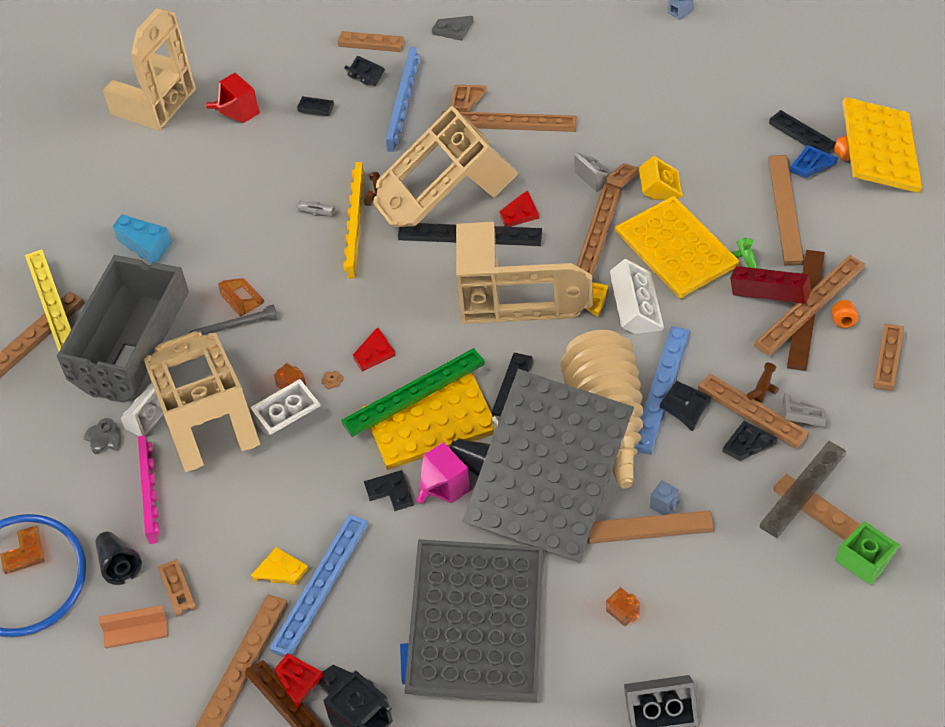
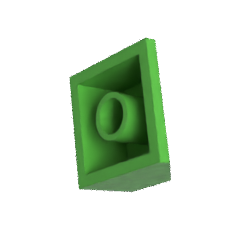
(866, 552)

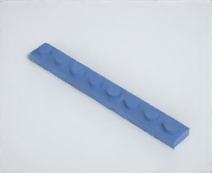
(401, 103)
(662, 383)
(319, 586)

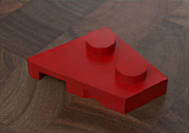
(519, 211)
(373, 351)
(297, 678)

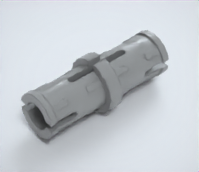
(311, 208)

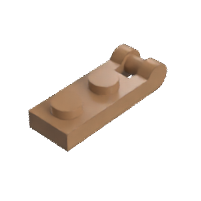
(176, 586)

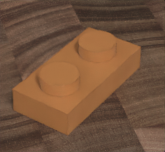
(622, 175)

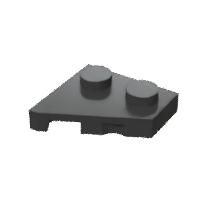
(453, 27)

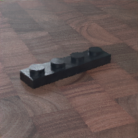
(801, 132)
(518, 361)

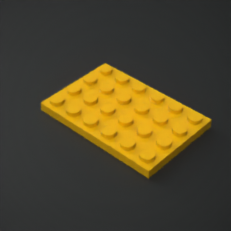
(881, 145)
(677, 246)
(438, 418)

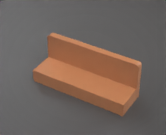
(134, 626)

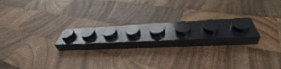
(447, 233)

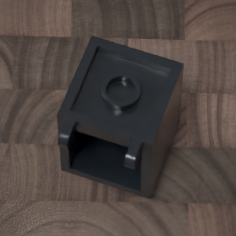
(357, 704)

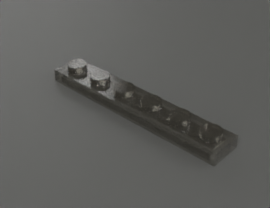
(802, 489)

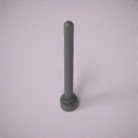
(268, 313)

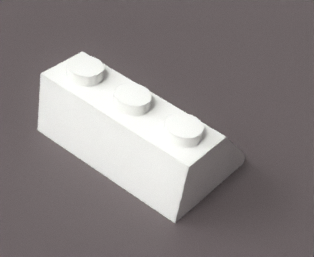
(283, 407)
(143, 412)

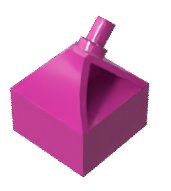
(443, 475)

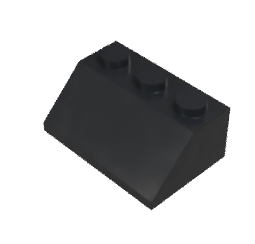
(662, 703)

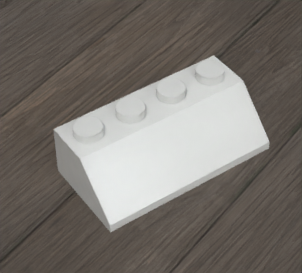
(636, 298)

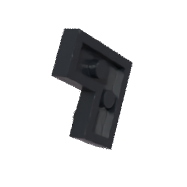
(390, 485)

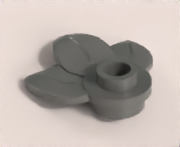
(100, 437)

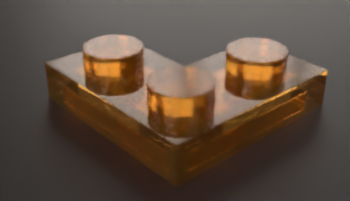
(27, 555)

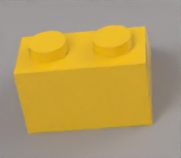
(659, 179)

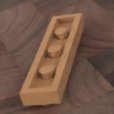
(370, 41)
(888, 357)

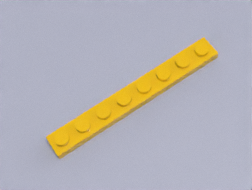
(353, 224)

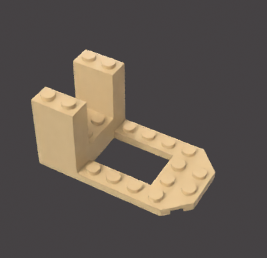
(163, 80)
(471, 157)
(480, 280)
(201, 399)

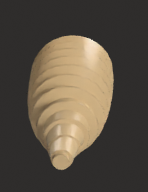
(606, 366)

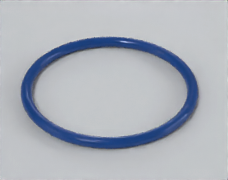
(16, 632)

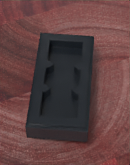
(315, 106)

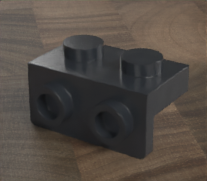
(365, 71)

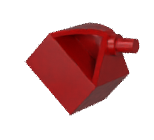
(235, 99)

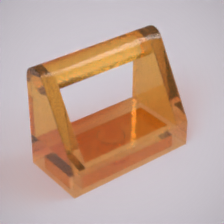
(240, 306)

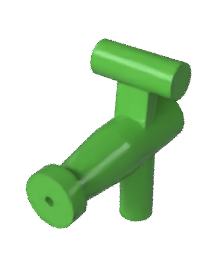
(746, 252)

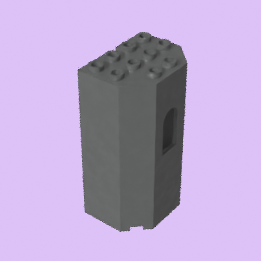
(130, 308)

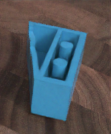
(142, 237)

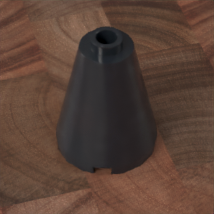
(470, 453)
(116, 559)

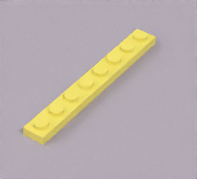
(49, 297)

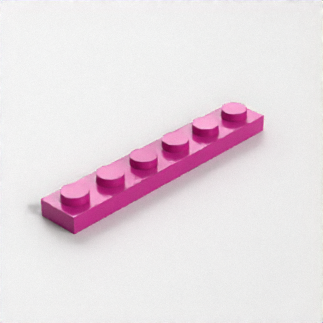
(148, 494)

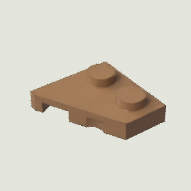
(466, 96)

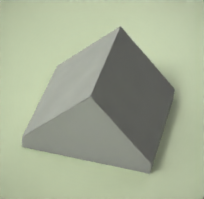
(591, 171)

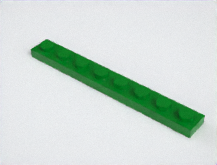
(412, 392)

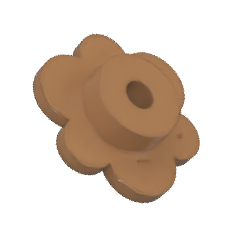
(332, 379)

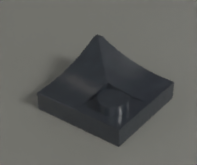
(685, 404)

